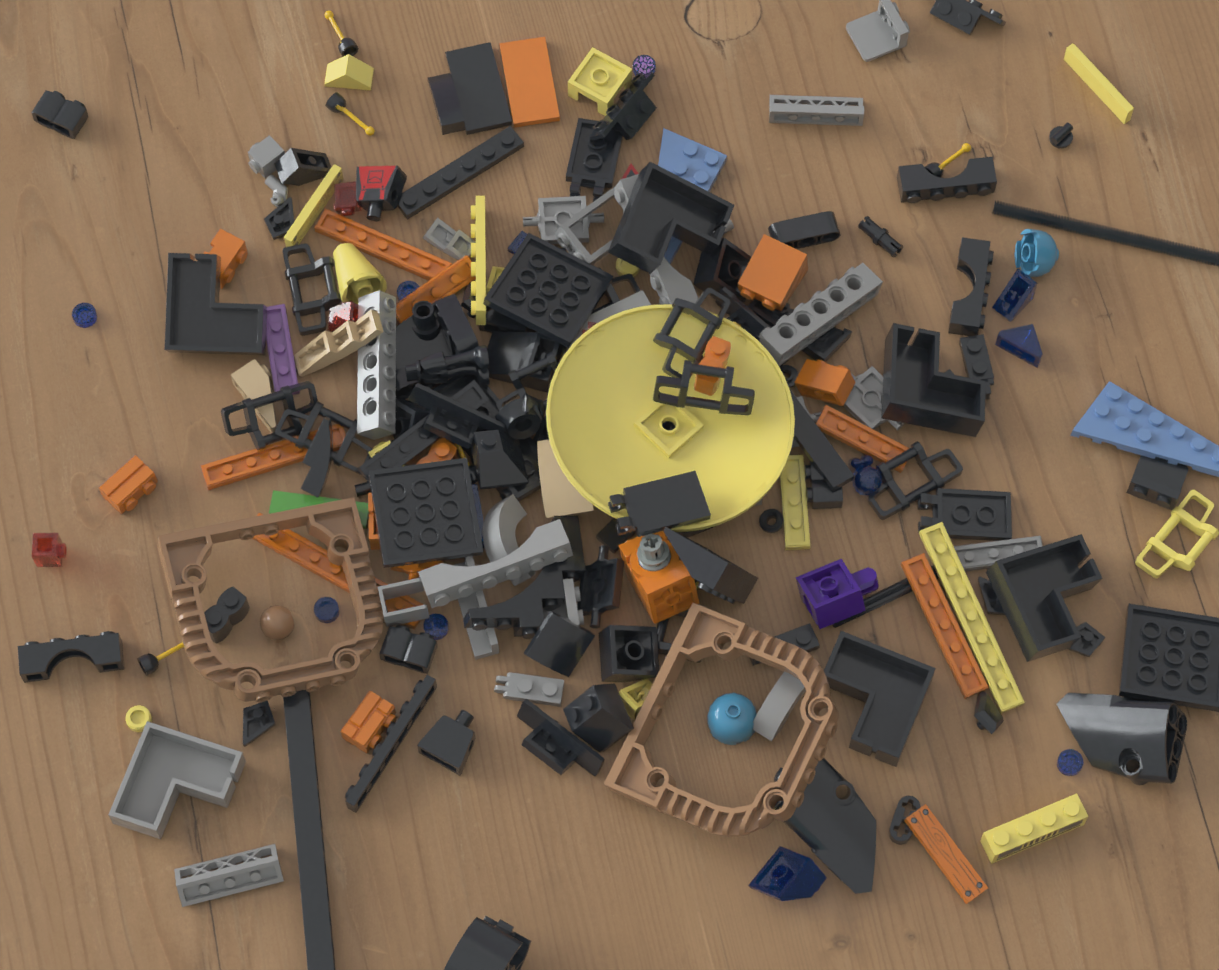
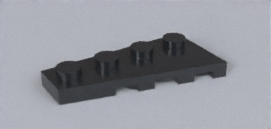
(819, 349)

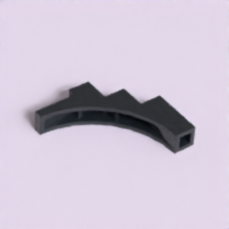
(547, 592)

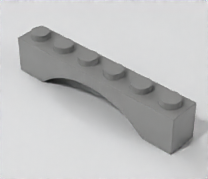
(665, 278)
(450, 582)

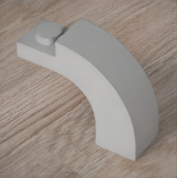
(500, 529)
(778, 706)

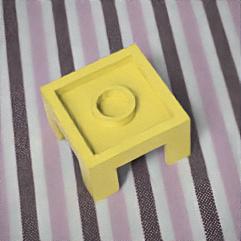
(599, 79)

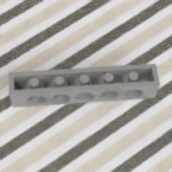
(834, 305)
(377, 370)

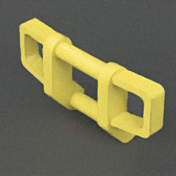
(1187, 562)

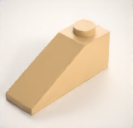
(253, 382)

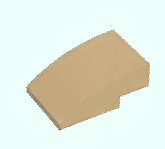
(557, 492)

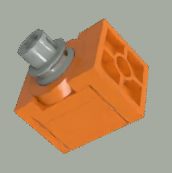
(658, 576)

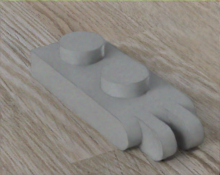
(534, 688)

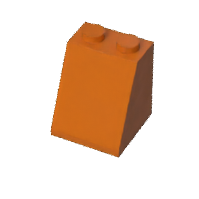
(773, 273)

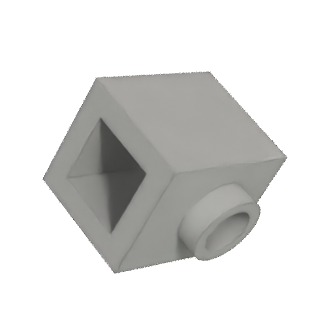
(264, 155)

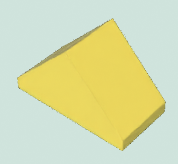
(349, 73)
(634, 696)

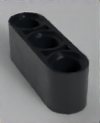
(806, 230)

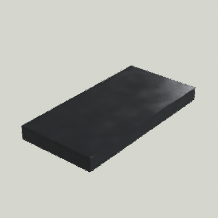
(478, 88)

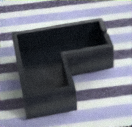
(663, 208)
(196, 317)
(920, 393)
(1034, 589)
(889, 686)

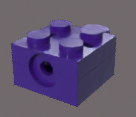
(834, 592)

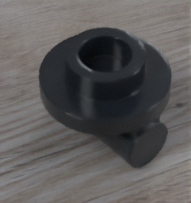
(1061, 136)

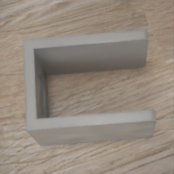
(401, 589)

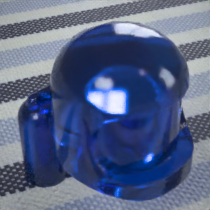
(866, 478)

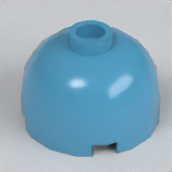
(1036, 252)
(731, 718)

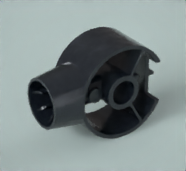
(489, 947)

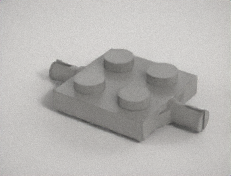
(558, 210)
(866, 400)

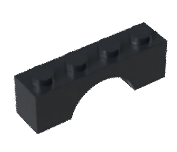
(918, 184)
(973, 262)
(40, 659)

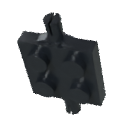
(601, 586)

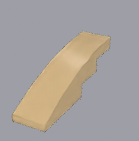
(336, 345)

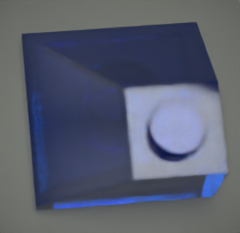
(788, 876)

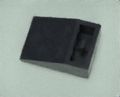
(519, 350)

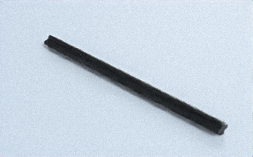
(1081, 226)

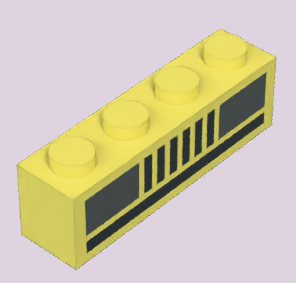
(1034, 828)

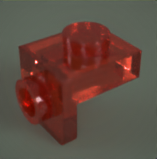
(346, 199)

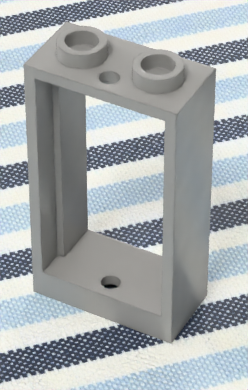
(569, 241)

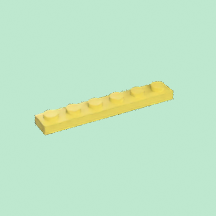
(478, 268)

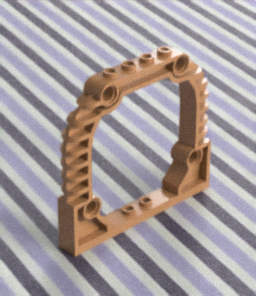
(333, 524)
(703, 636)

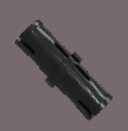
(880, 236)

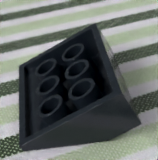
(712, 571)

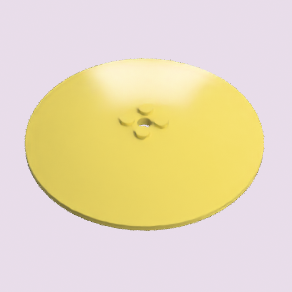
(612, 431)

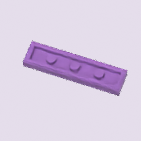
(280, 348)

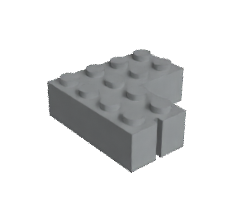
(172, 764)

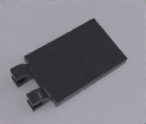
(593, 161)
(660, 504)
(969, 513)

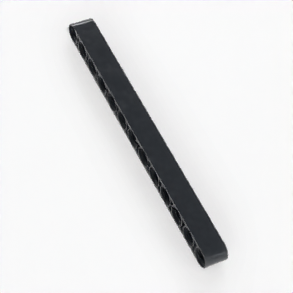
(309, 832)

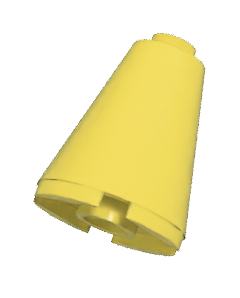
(355, 274)

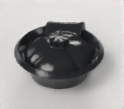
(522, 416)

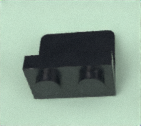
(1158, 481)

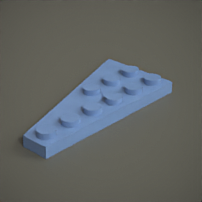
(691, 162)
(1143, 430)

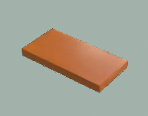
(529, 82)

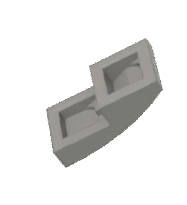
(448, 240)

